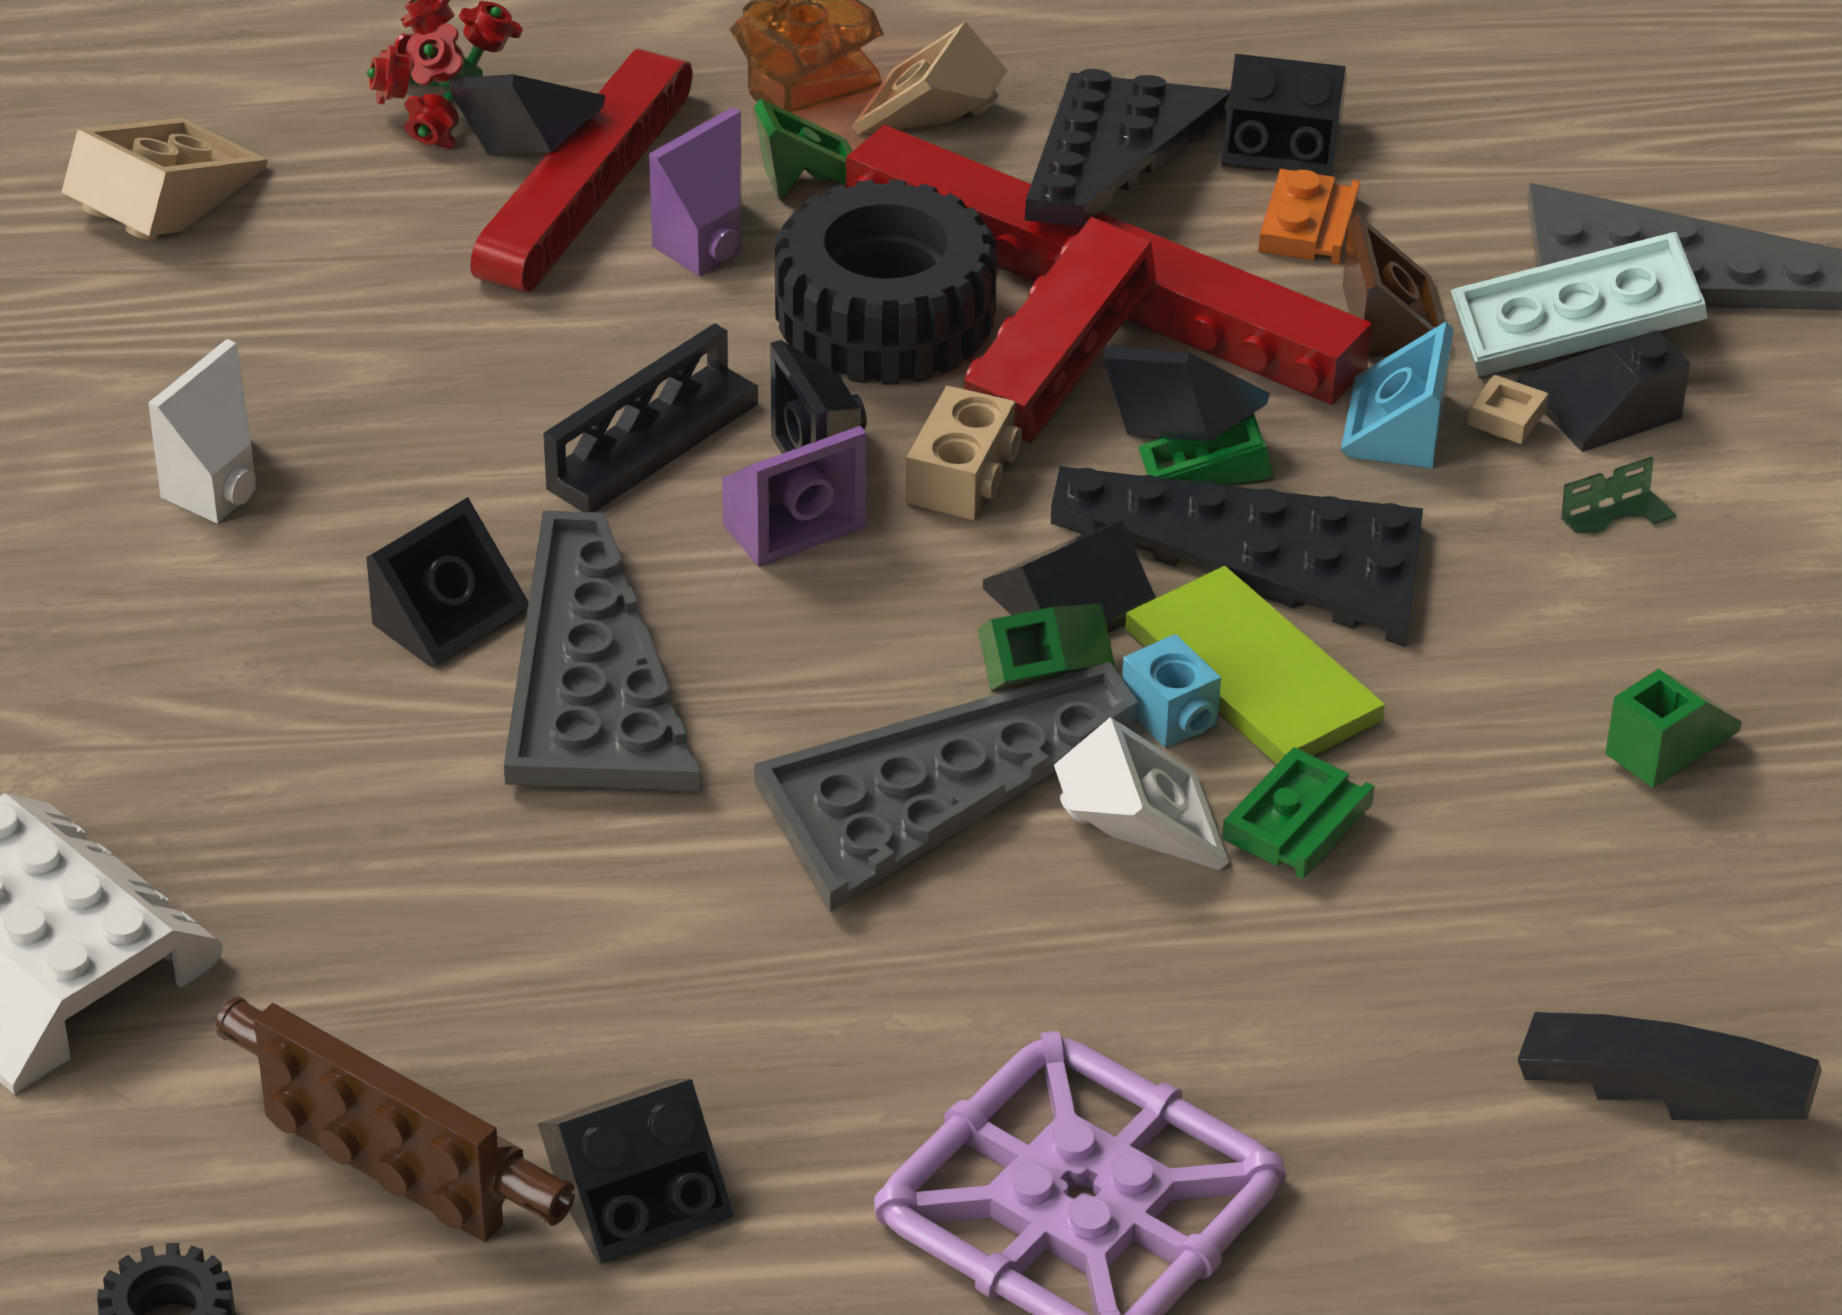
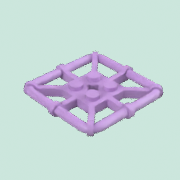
(1072, 1153)

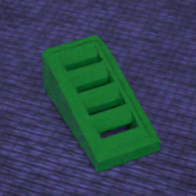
(1228, 459)

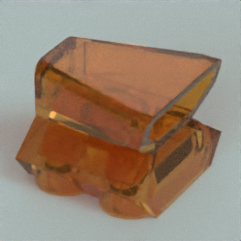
(807, 50)

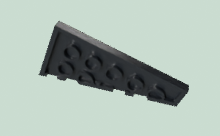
(1109, 134)
(1281, 544)

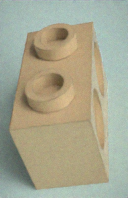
(961, 453)

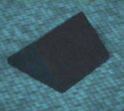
(521, 112)
(1178, 394)
(1081, 571)
(442, 585)

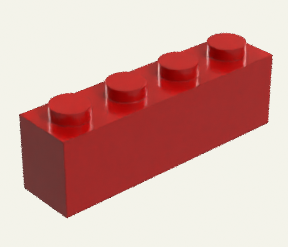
(1064, 323)

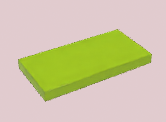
(1272, 675)

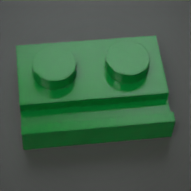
(1297, 812)

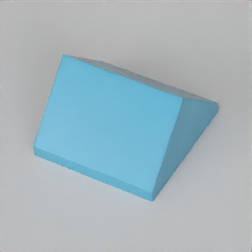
(1401, 403)

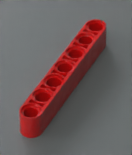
(581, 172)

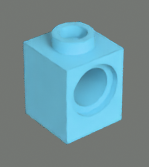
(1173, 690)

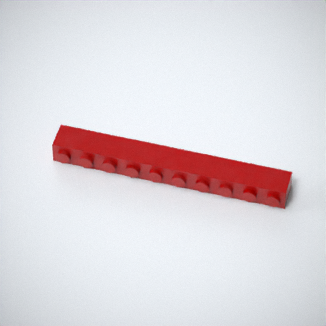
(1193, 294)

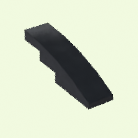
(1689, 1067)

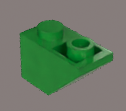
(1044, 644)
(1664, 727)

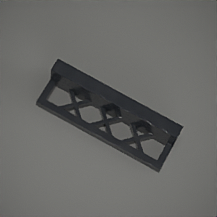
(646, 432)

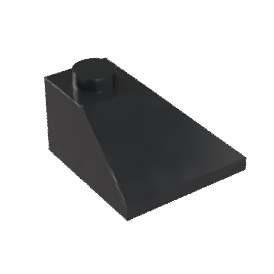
(1614, 390)
(808, 400)

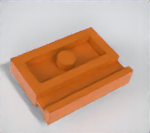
(1308, 216)

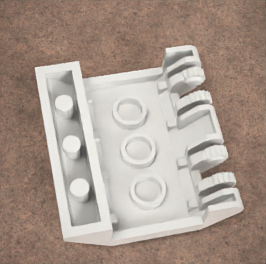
(72, 933)

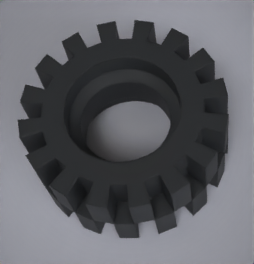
(167, 1281)

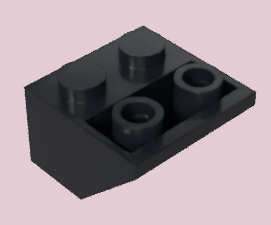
(1284, 114)
(638, 1168)

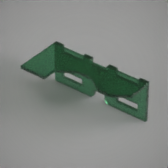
(1597, 519)

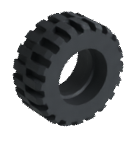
(886, 281)

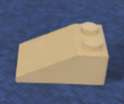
(156, 174)

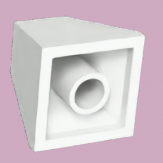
(204, 437)
(1139, 795)

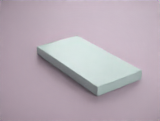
(1578, 304)

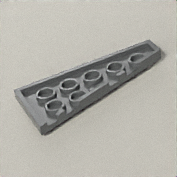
(1729, 262)
(588, 677)
(903, 788)

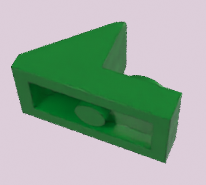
(797, 145)

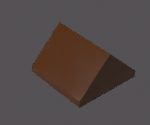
(1387, 290)

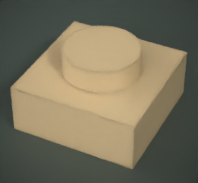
(1507, 409)

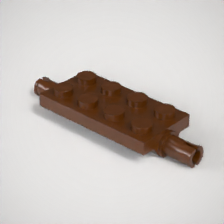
(389, 1124)

